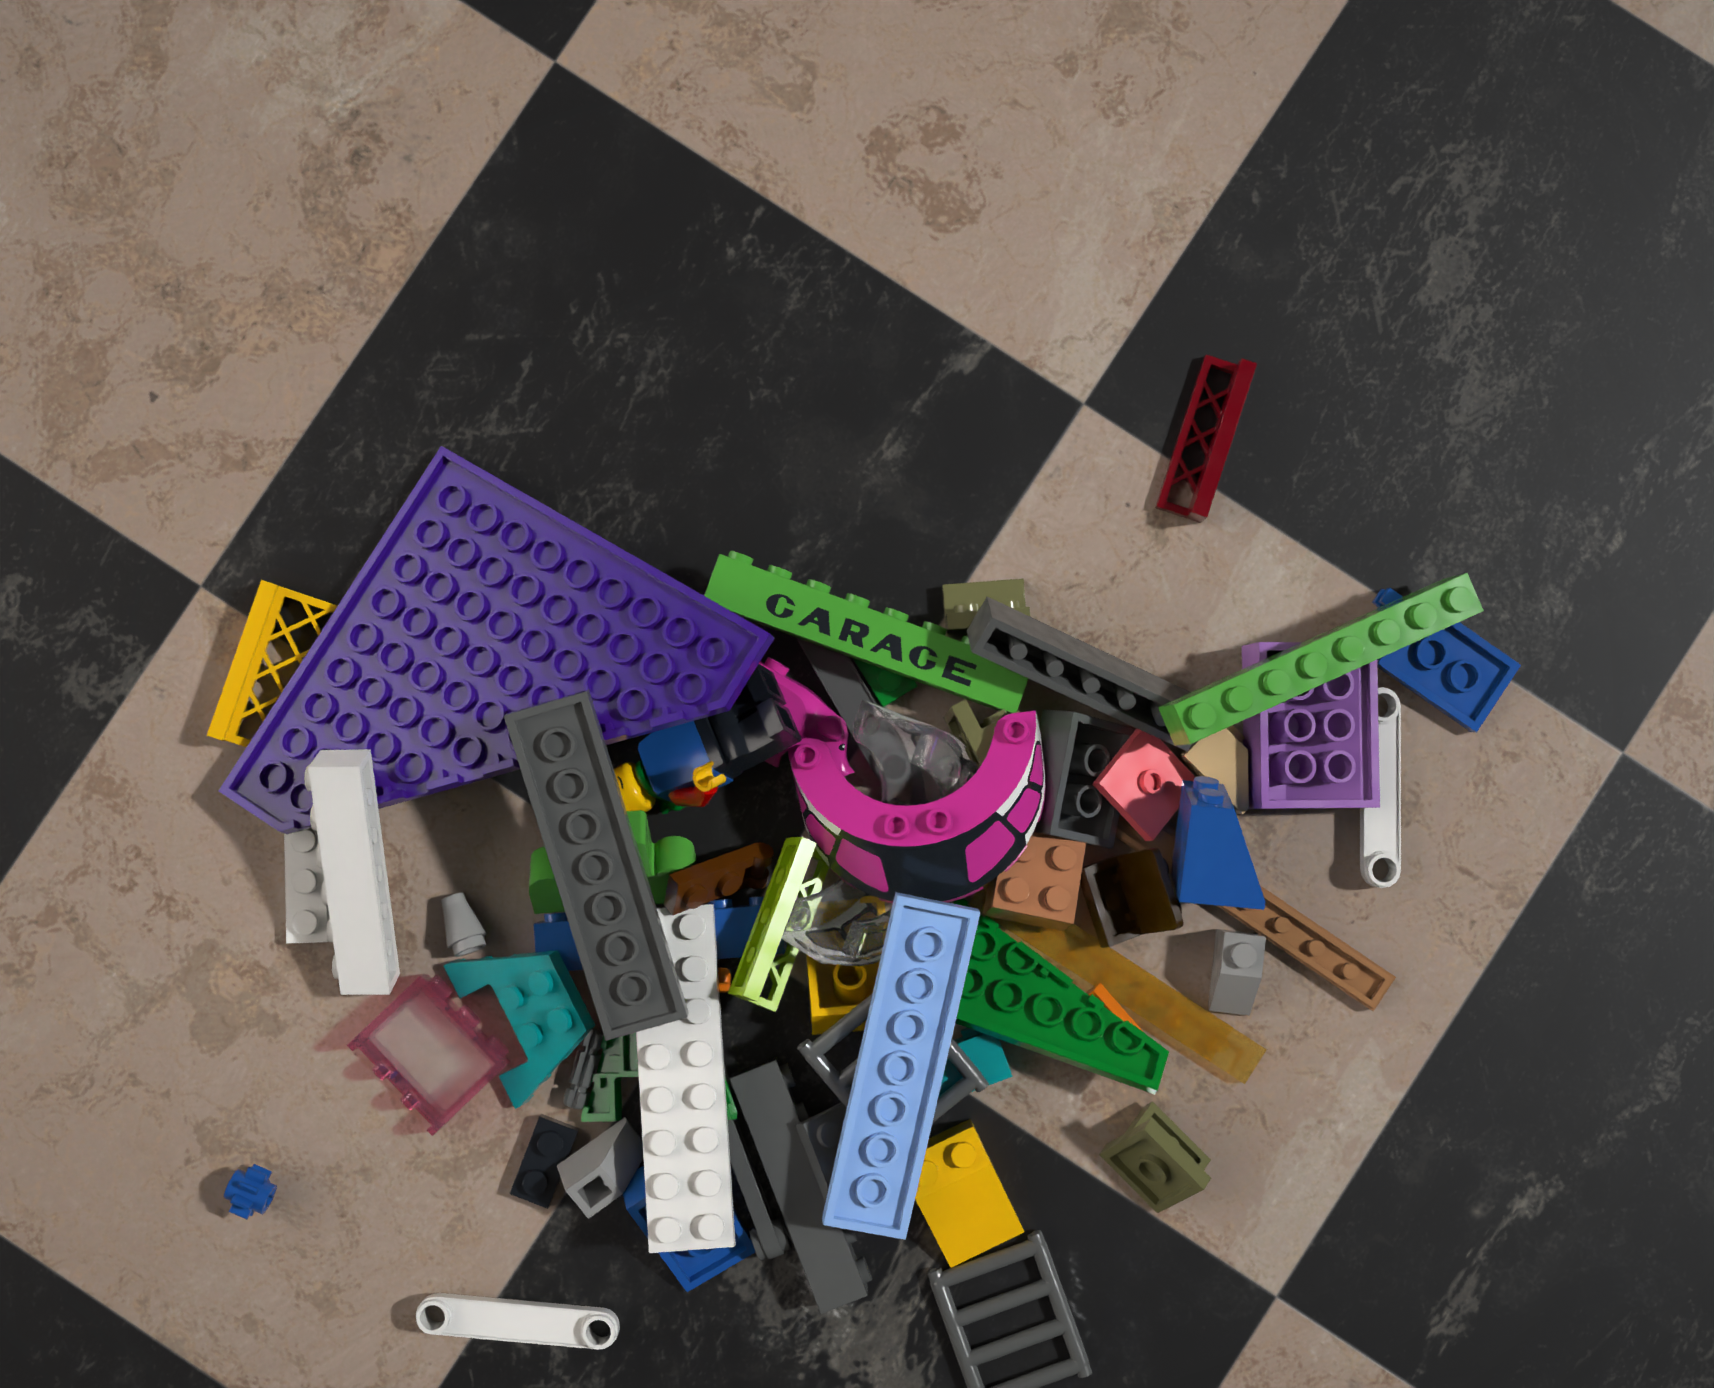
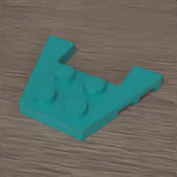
(540, 1007)

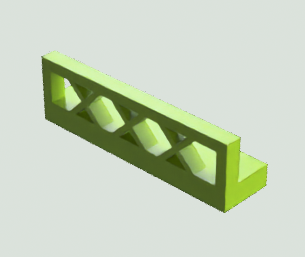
(771, 922)

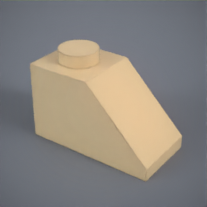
(1225, 759)

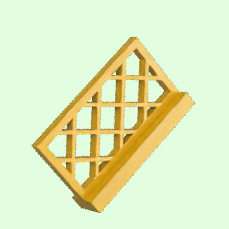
(250, 656)

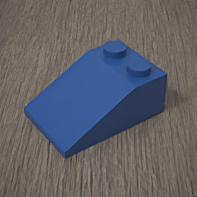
(689, 1266)

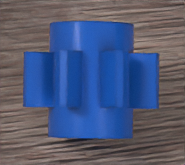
(250, 1191)

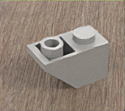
(602, 1167)

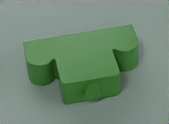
(658, 859)

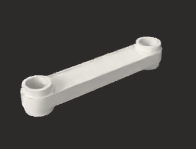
(1382, 826)
(517, 1321)

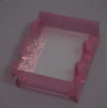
(431, 1051)

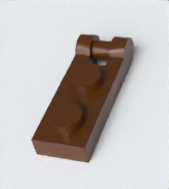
(718, 877)

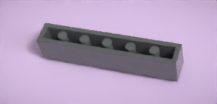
(1072, 667)
(823, 1250)

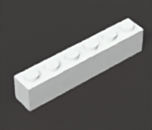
(353, 871)

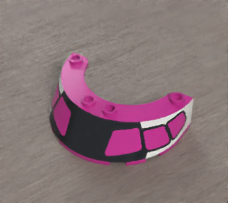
(933, 847)

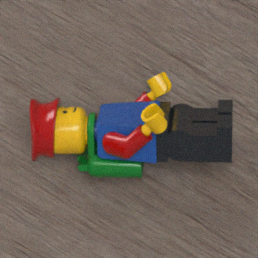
(694, 759)

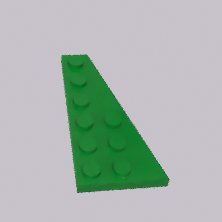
(1036, 1006)

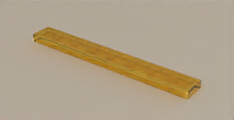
(1141, 993)

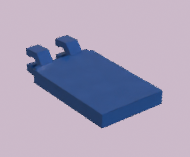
(1451, 670)

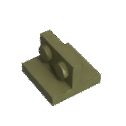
(964, 600)
(966, 728)
(1158, 1159)

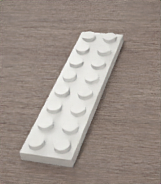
(686, 1101)

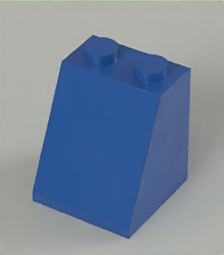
(1210, 850)

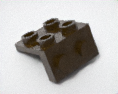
(1130, 896)

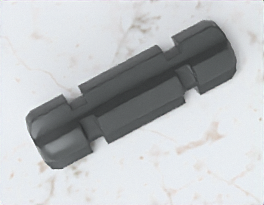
(583, 1068)

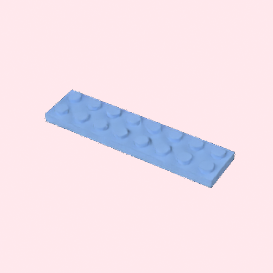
(900, 1066)

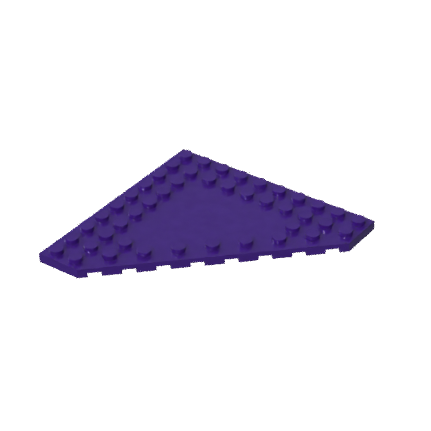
(479, 613)

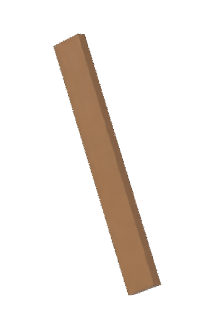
(1290, 932)

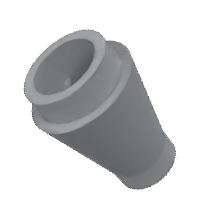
(462, 926)

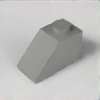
(1236, 971)

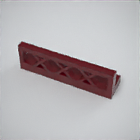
(1220, 442)

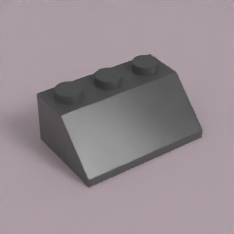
(1074, 756)

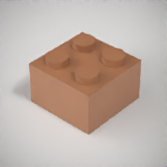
(1040, 885)

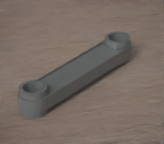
(842, 685)
(768, 1235)

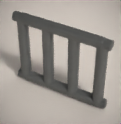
(841, 1082)
(1048, 1285)

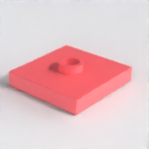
(1144, 783)

